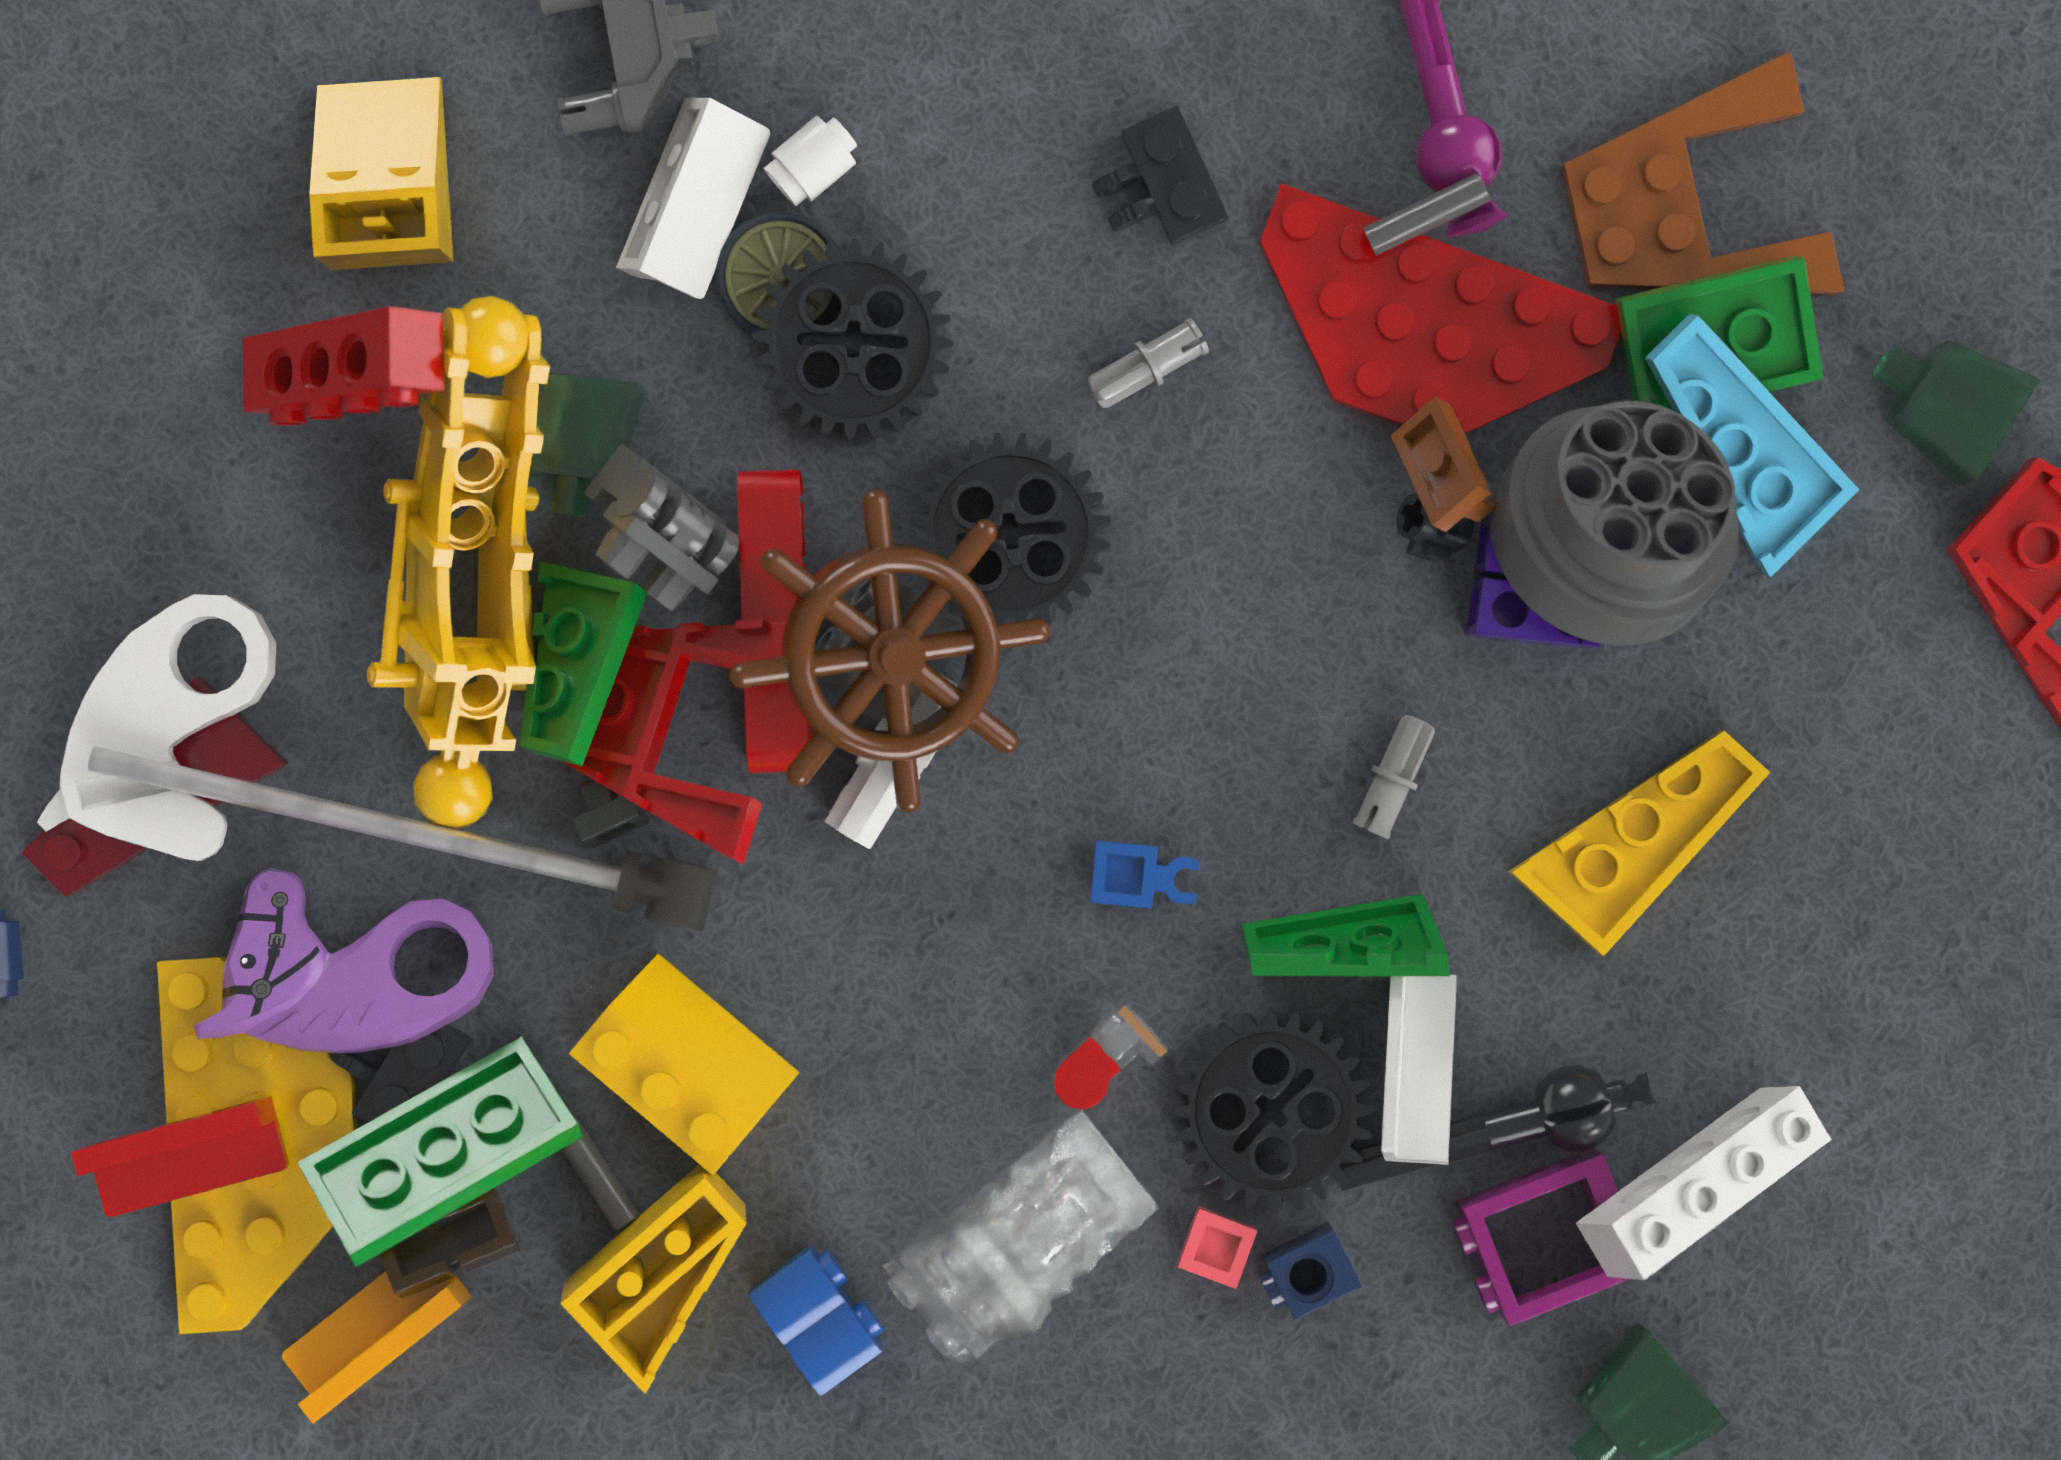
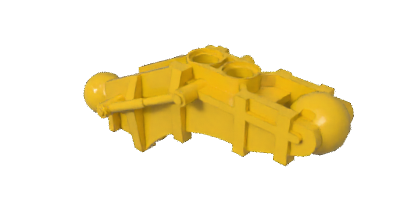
(461, 719)

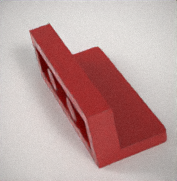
(185, 1157)

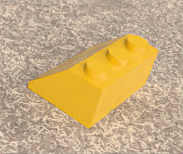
(684, 1063)

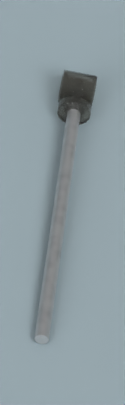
(672, 891)

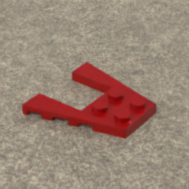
(2015, 571)
(639, 717)

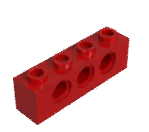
(343, 365)

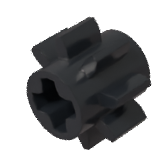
(1427, 540)

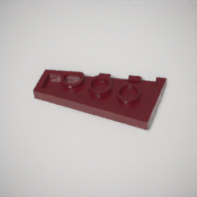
(78, 856)

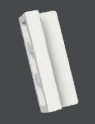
(694, 196)
(1419, 1069)

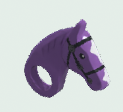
(301, 997)

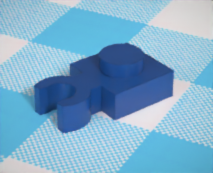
(1130, 875)

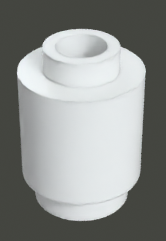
(811, 160)

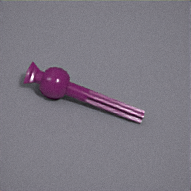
(1456, 142)

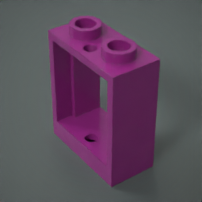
(1474, 1237)

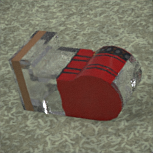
(1102, 1053)

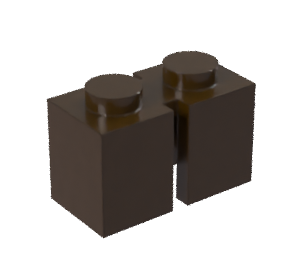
(474, 1237)

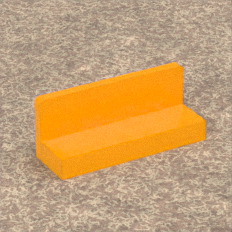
(366, 1338)

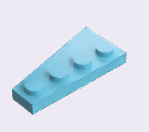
(1778, 471)

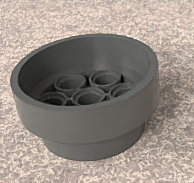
(1557, 544)

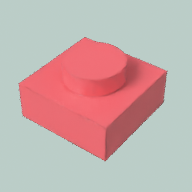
(1217, 1247)

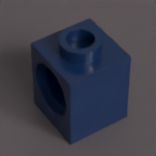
(1335, 1281)

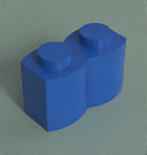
(817, 1318)

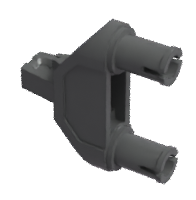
(646, 50)

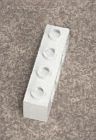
(1703, 1182)

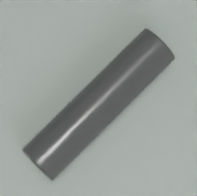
(1427, 213)
(600, 1180)

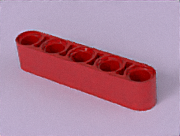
(767, 520)

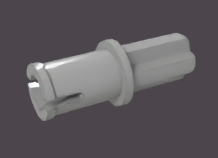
(1147, 364)
(1395, 776)

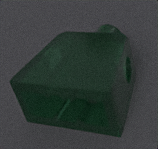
(1954, 405)
(581, 430)
(1643, 1405)

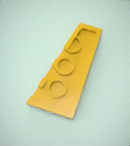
(1633, 848)

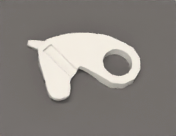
(146, 710)

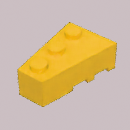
(654, 1272)

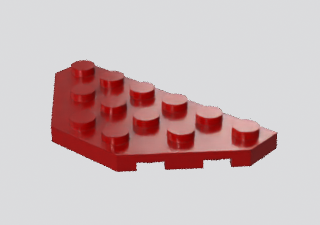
(1427, 318)

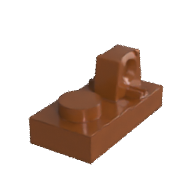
(1442, 466)

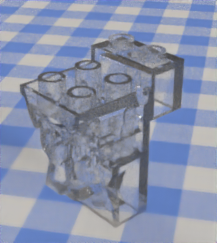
(1019, 1241)

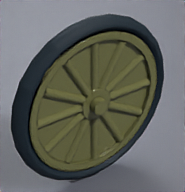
(755, 259)

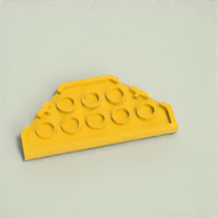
(252, 1235)

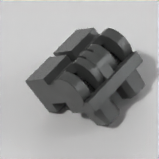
(661, 519)

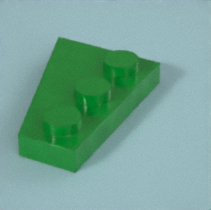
(1352, 940)

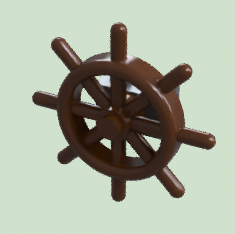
(884, 646)

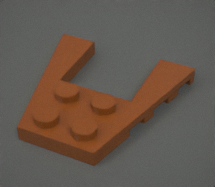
(1640, 204)

